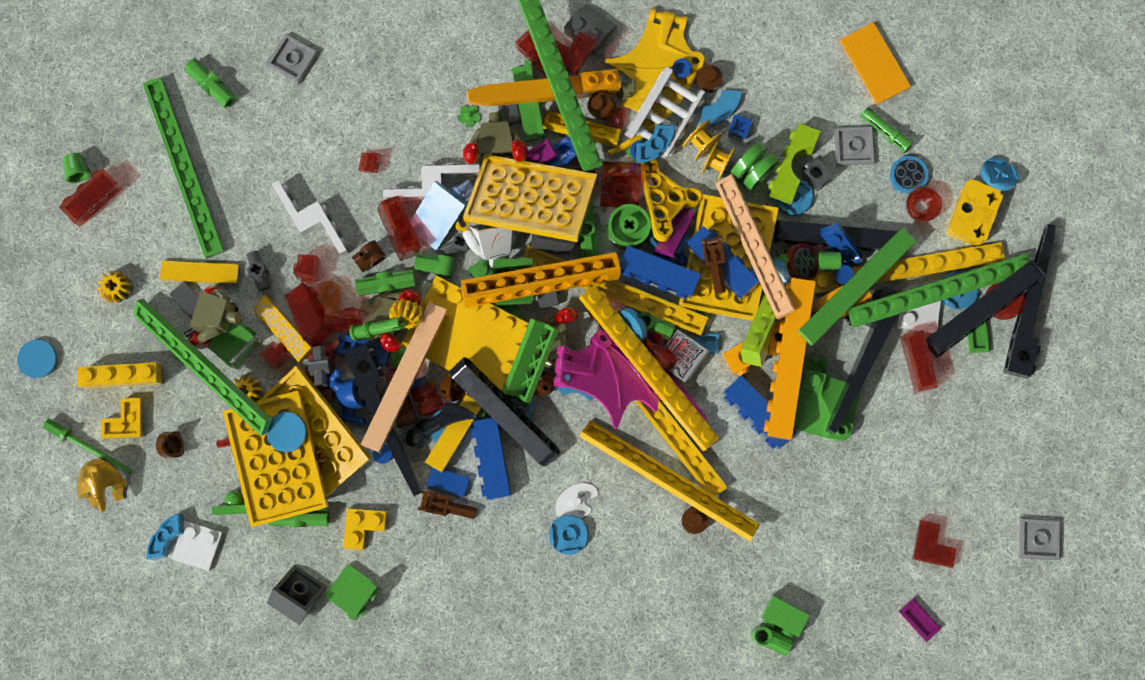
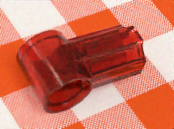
(659, 351)

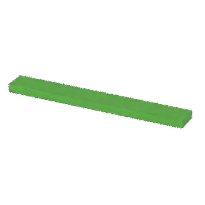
(856, 287)

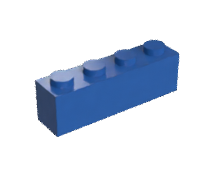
(659, 272)
(736, 275)
(751, 407)
(491, 457)

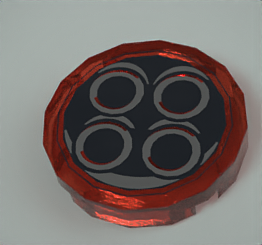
(802, 262)

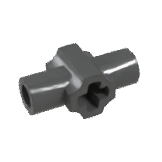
(452, 247)
(260, 279)
(320, 366)

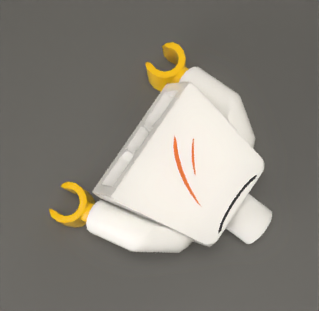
(487, 240)

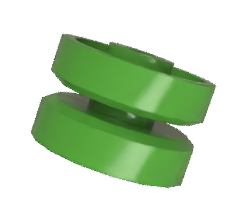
(754, 165)
(631, 216)

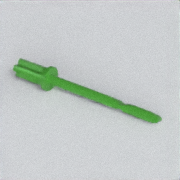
(64, 433)

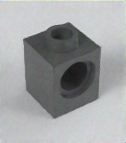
(817, 182)

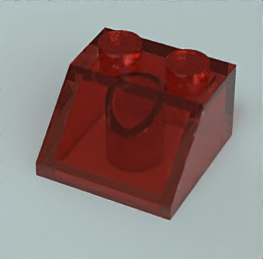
(620, 184)

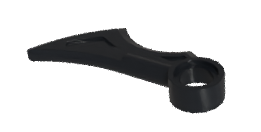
(449, 414)

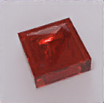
(616, 119)
(369, 162)

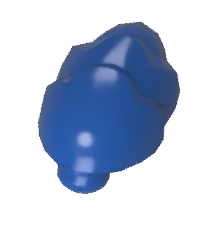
(565, 152)

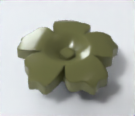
(626, 89)

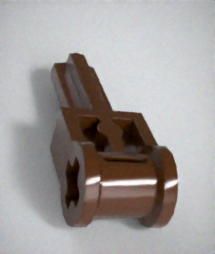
(714, 259)
(441, 505)

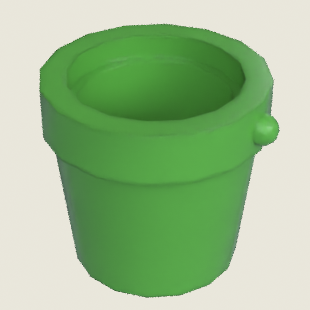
(75, 168)

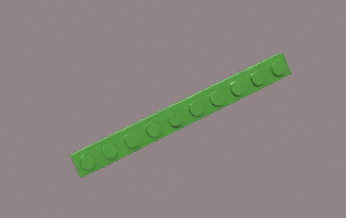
(560, 84)
(183, 168)
(935, 291)
(202, 367)

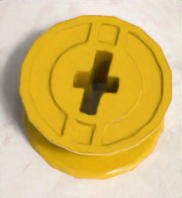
(702, 139)
(718, 160)

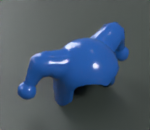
(347, 397)

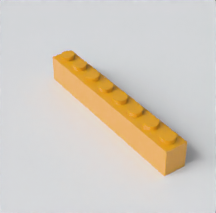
(790, 362)

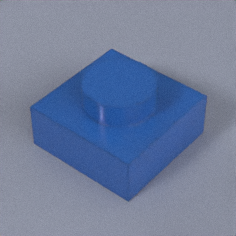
(740, 126)

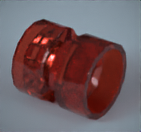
(427, 398)

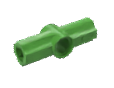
(210, 83)
(589, 241)
(385, 282)
(314, 518)

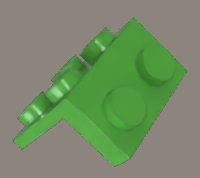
(505, 265)
(230, 343)
(353, 592)

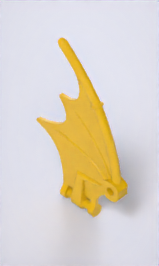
(656, 49)

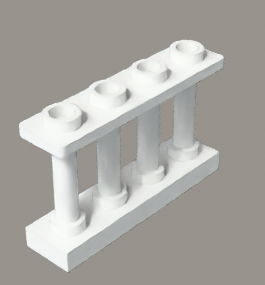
(655, 95)

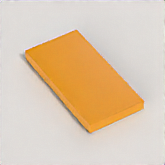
(875, 63)

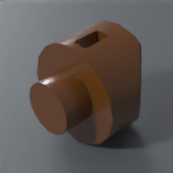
(709, 78)
(601, 105)
(545, 385)
(451, 389)
(170, 444)
(694, 521)

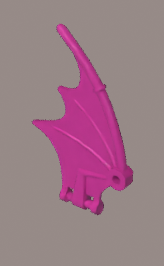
(608, 376)

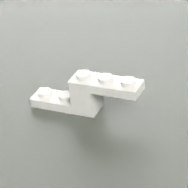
(430, 174)
(311, 218)

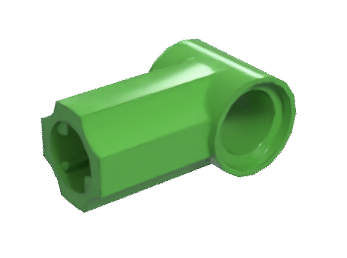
(829, 260)
(432, 264)
(658, 325)
(773, 640)

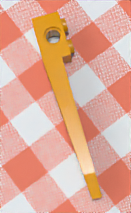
(540, 91)

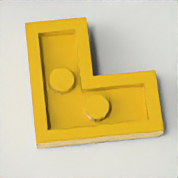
(130, 423)
(358, 522)

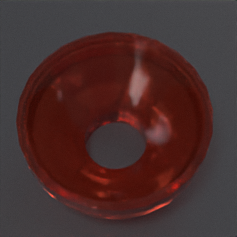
(931, 199)

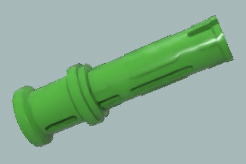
(894, 135)
(370, 329)

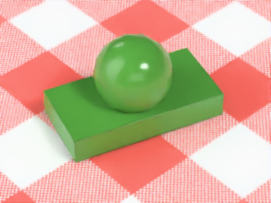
(233, 502)

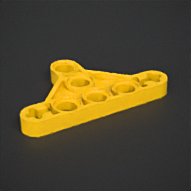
(669, 208)

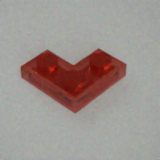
(577, 53)
(346, 318)
(928, 550)

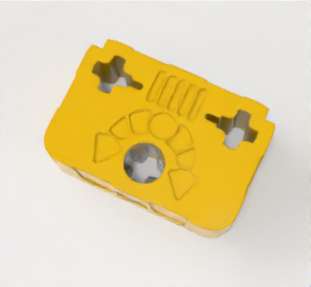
(979, 215)

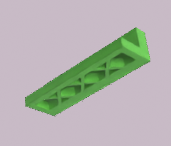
(529, 111)
(528, 358)

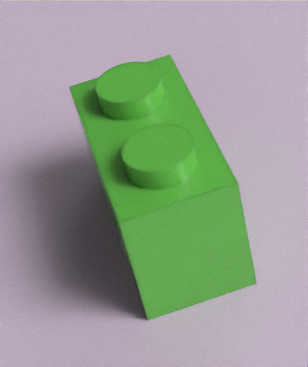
(784, 616)

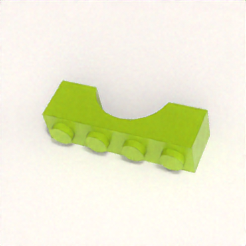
(802, 144)
(757, 339)

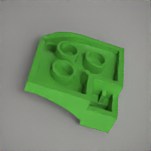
(816, 403)

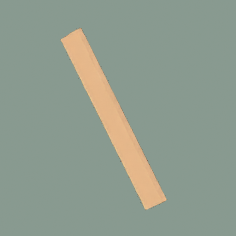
(755, 247)
(404, 378)

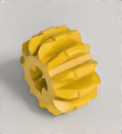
(108, 281)
(408, 311)
(250, 385)

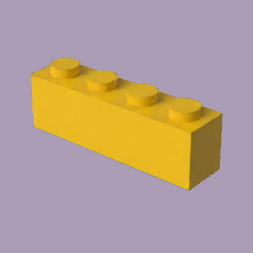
(119, 375)

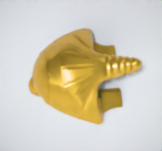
(95, 478)

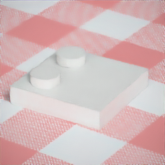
(920, 319)
(197, 546)

